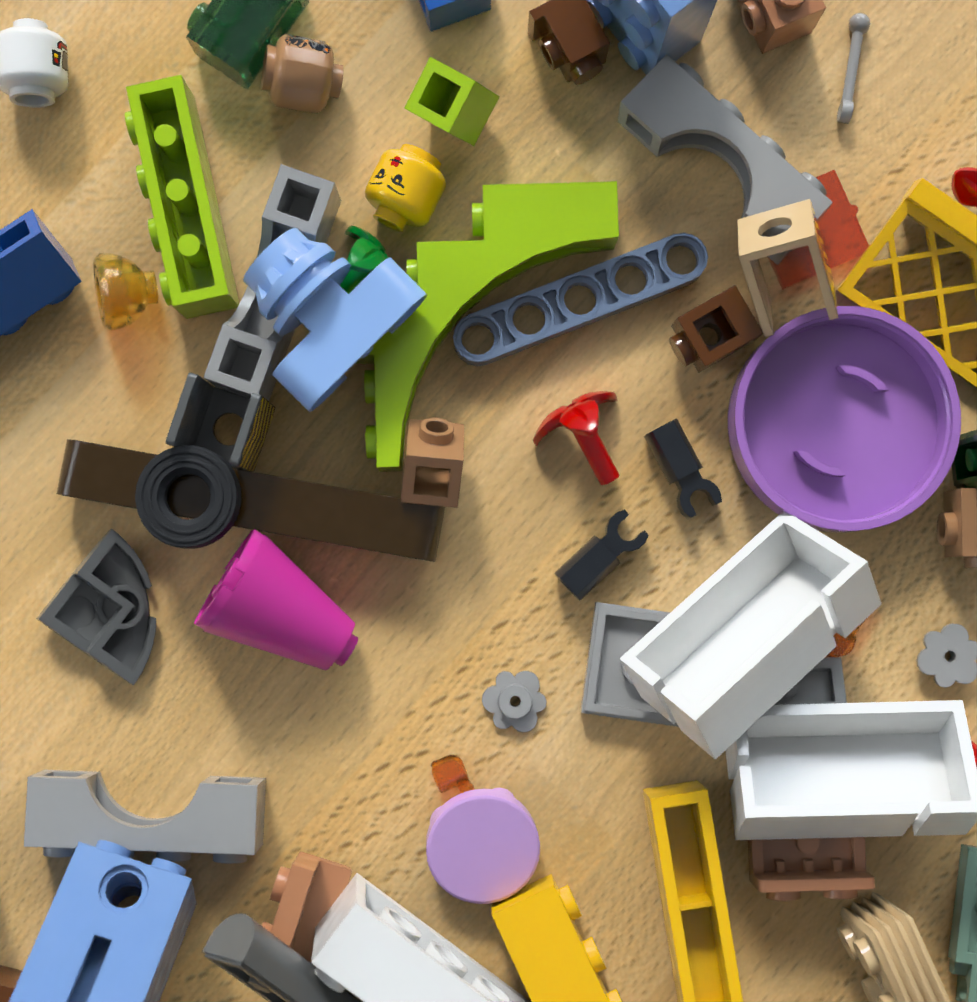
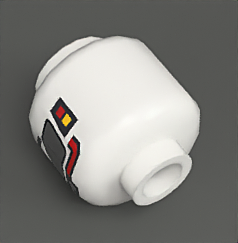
(32, 63)

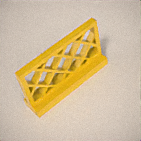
(951, 223)

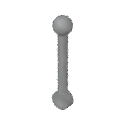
(858, 26)

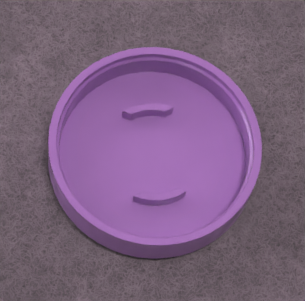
(844, 419)

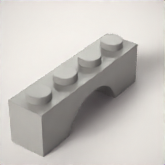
(676, 112)
(247, 344)
(77, 807)

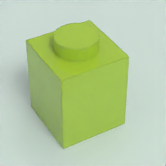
(452, 101)

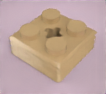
(890, 953)

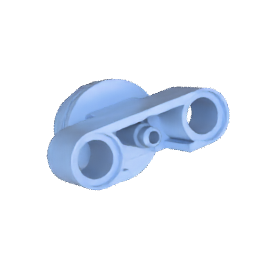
(302, 287)

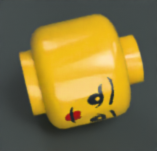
(405, 187)

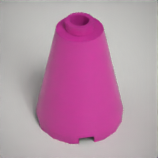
(276, 608)

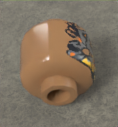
(301, 74)

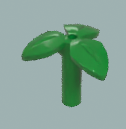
(363, 257)

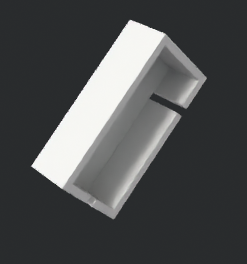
(751, 632)
(854, 771)

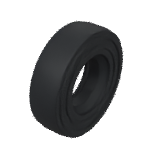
(154, 487)

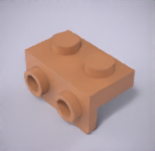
(809, 864)
(304, 898)

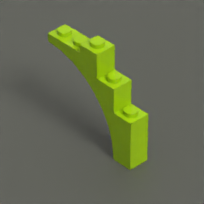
(520, 231)

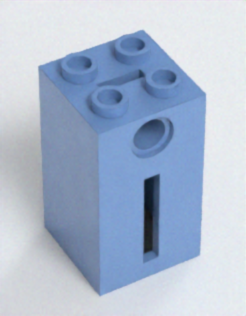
(104, 951)

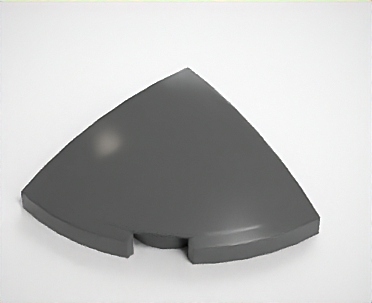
(106, 608)

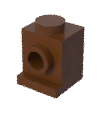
(569, 38)
(729, 318)

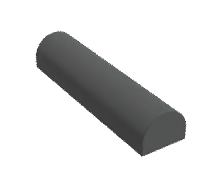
(267, 963)

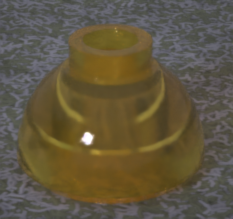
(122, 290)

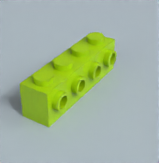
(181, 196)

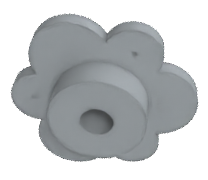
(961, 664)
(497, 700)

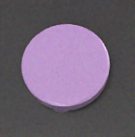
(482, 845)

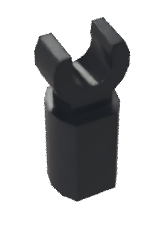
(680, 465)
(597, 558)

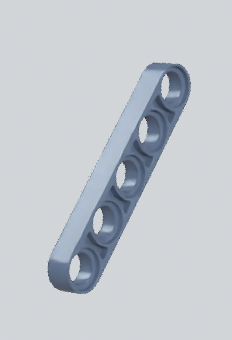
(602, 283)

